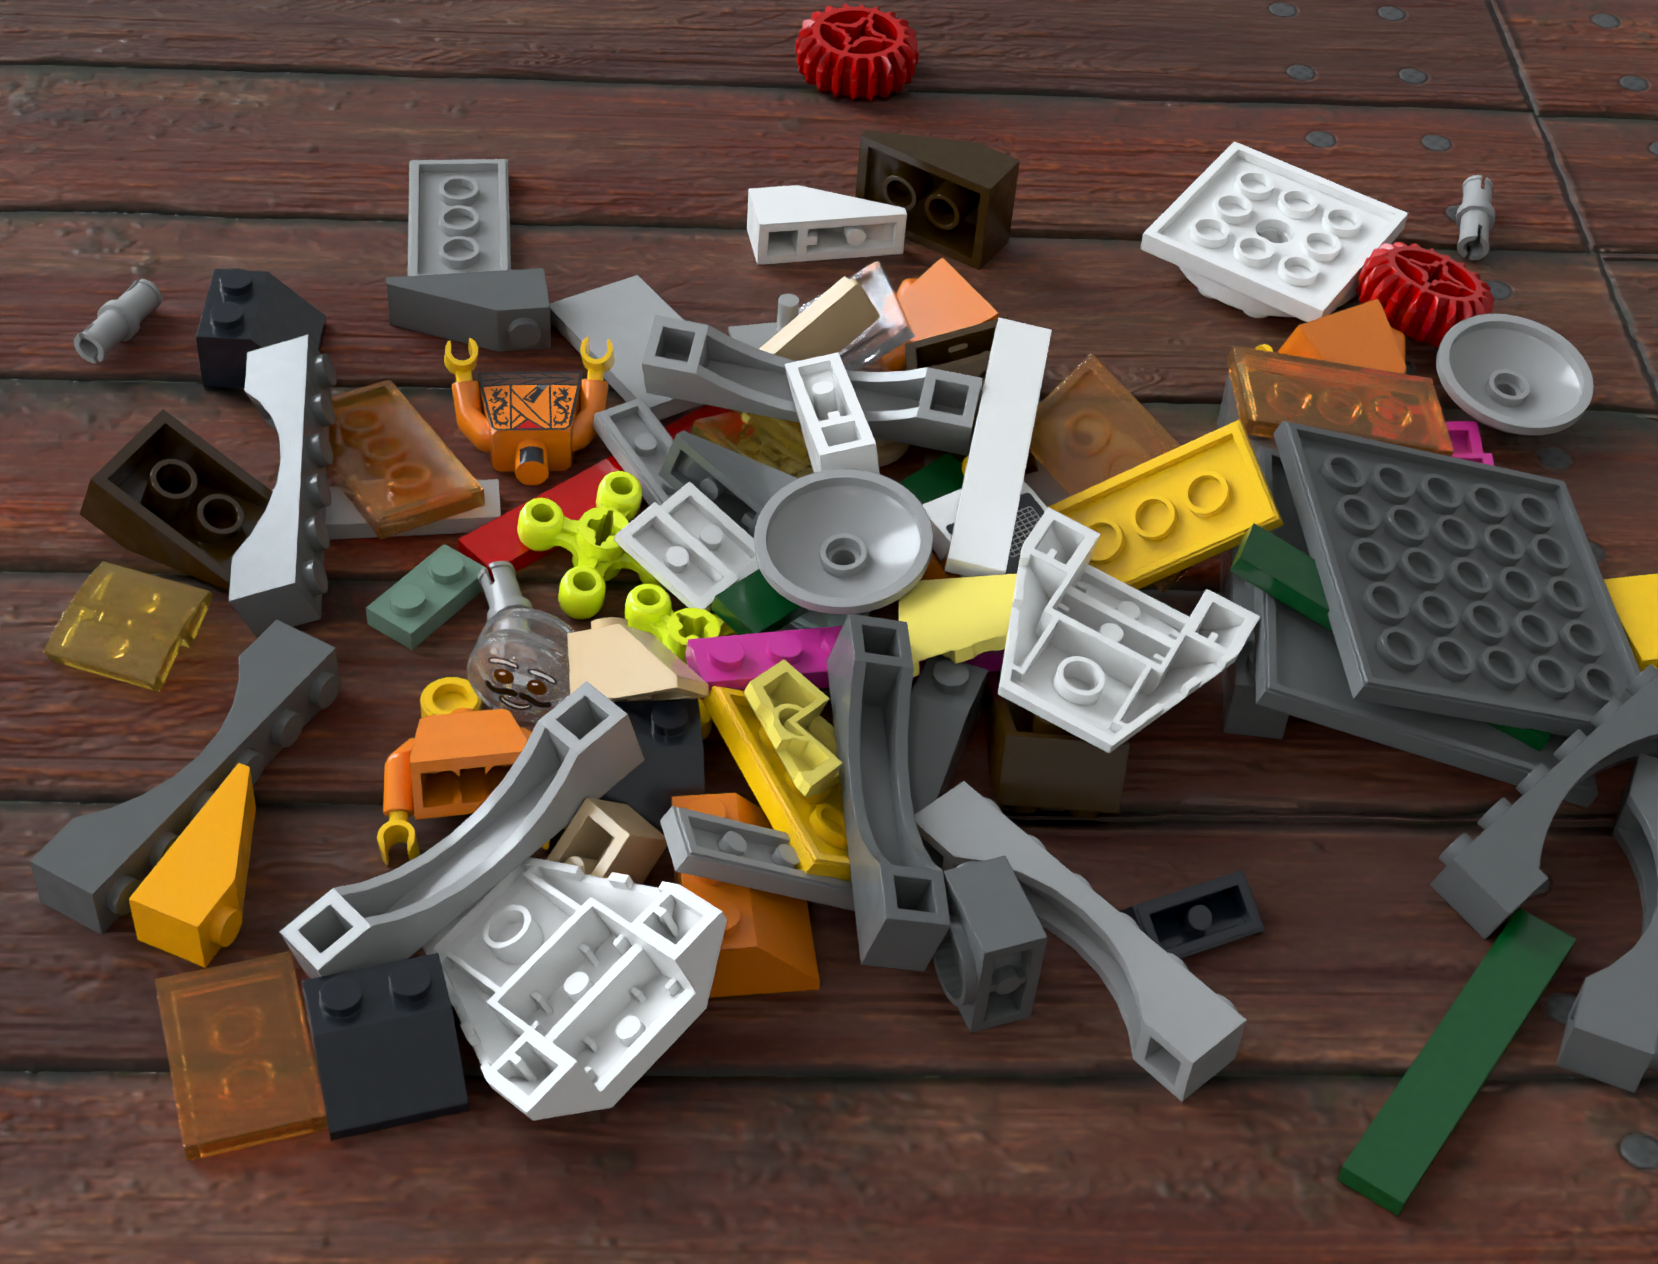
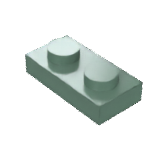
(426, 597)

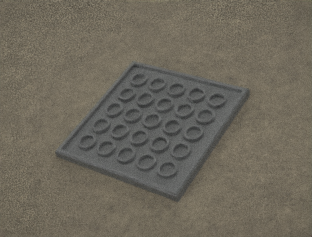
(1456, 583)

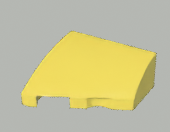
(958, 616)
(791, 717)

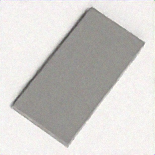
(458, 216)
(625, 316)

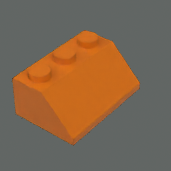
(766, 933)

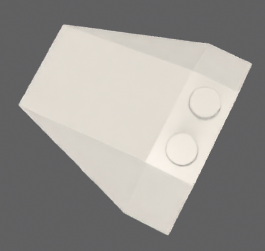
(1100, 650)
(576, 981)

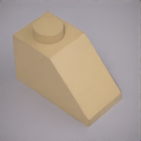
(629, 664)
(610, 839)

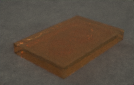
(240, 1055)

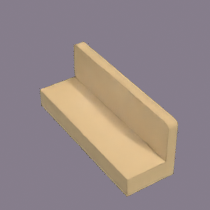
(826, 324)

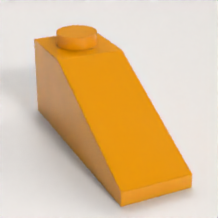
(198, 888)

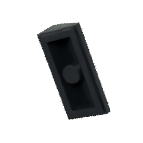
(1200, 915)

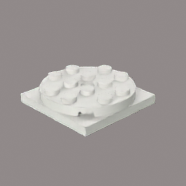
(1271, 236)

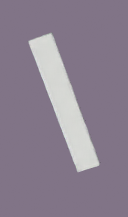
(999, 451)

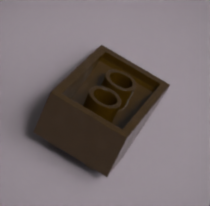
(952, 190)
(176, 501)
(1046, 766)

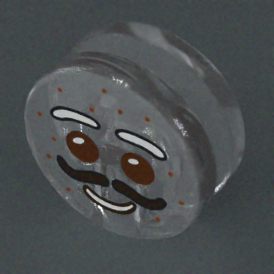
(521, 663)

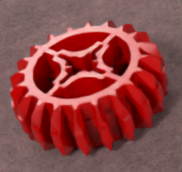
(857, 51)
(1422, 290)

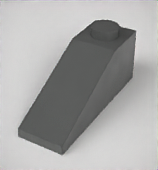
(492, 307)
(726, 477)
(941, 723)

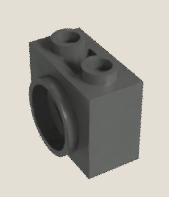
(992, 947)

